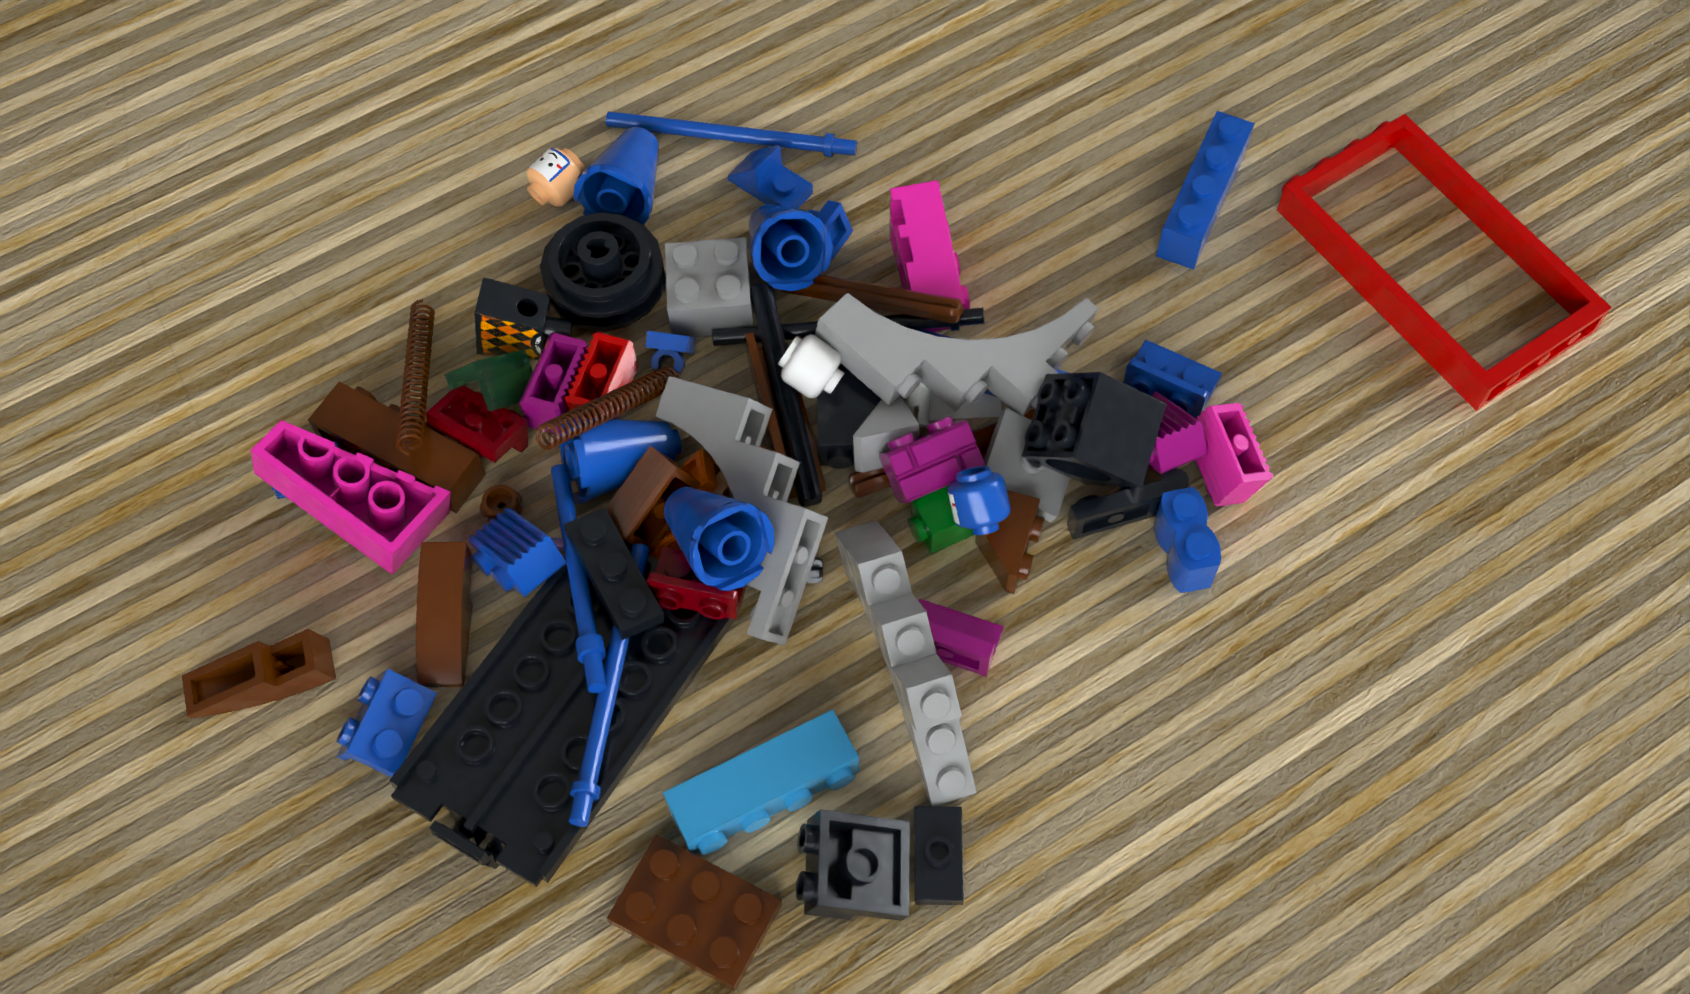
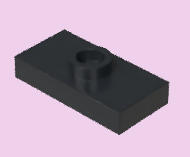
(938, 855)

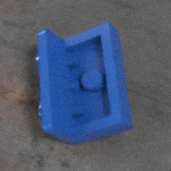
(386, 722)

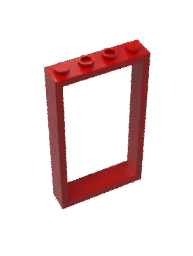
(1397, 307)

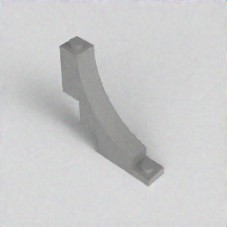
(732, 434)

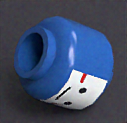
(979, 499)

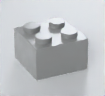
(708, 286)

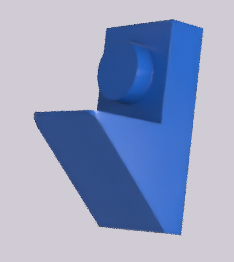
(769, 181)

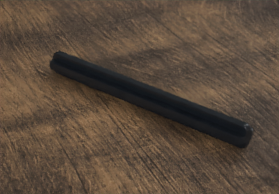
(785, 396)

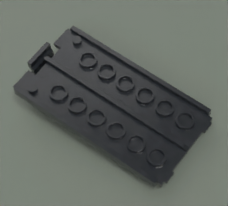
(522, 725)

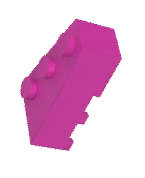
(923, 243)

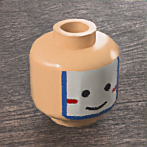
(554, 176)

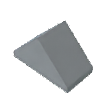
(880, 427)

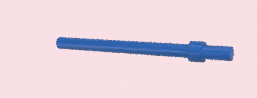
(589, 644)

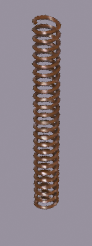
(404, 411)
(558, 421)

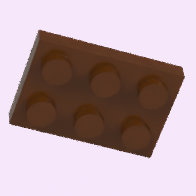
(695, 911)

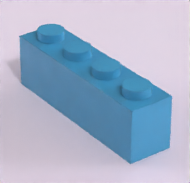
(762, 783)

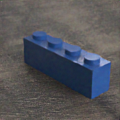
(1204, 190)

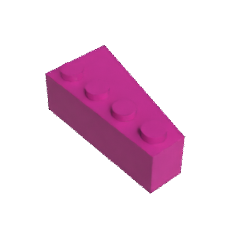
(350, 494)

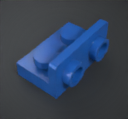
(1173, 376)

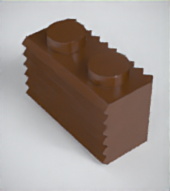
(641, 499)

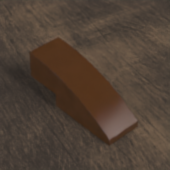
(443, 613)
(259, 675)

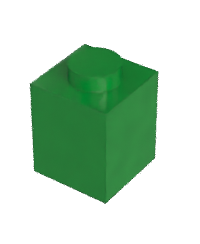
(934, 521)

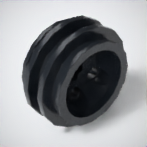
(605, 291)

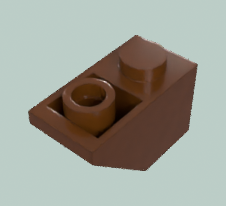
(1008, 546)

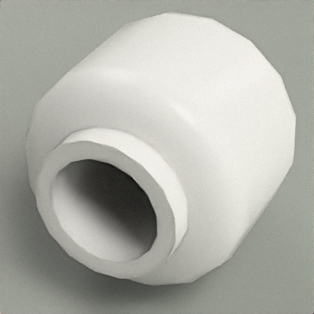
(811, 366)

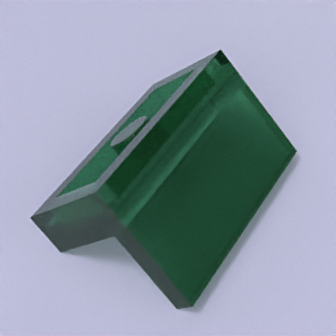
(499, 378)

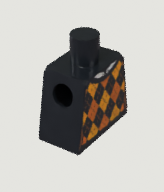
(514, 320)

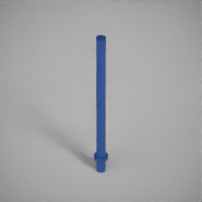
(828, 145)
(586, 788)

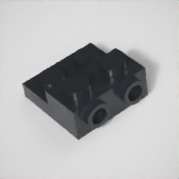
(854, 866)

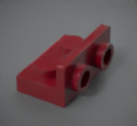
(466, 419)
(678, 587)

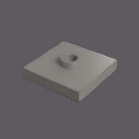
(1020, 473)

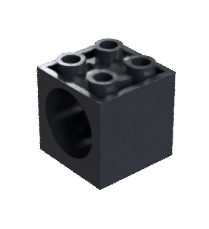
(1093, 429)

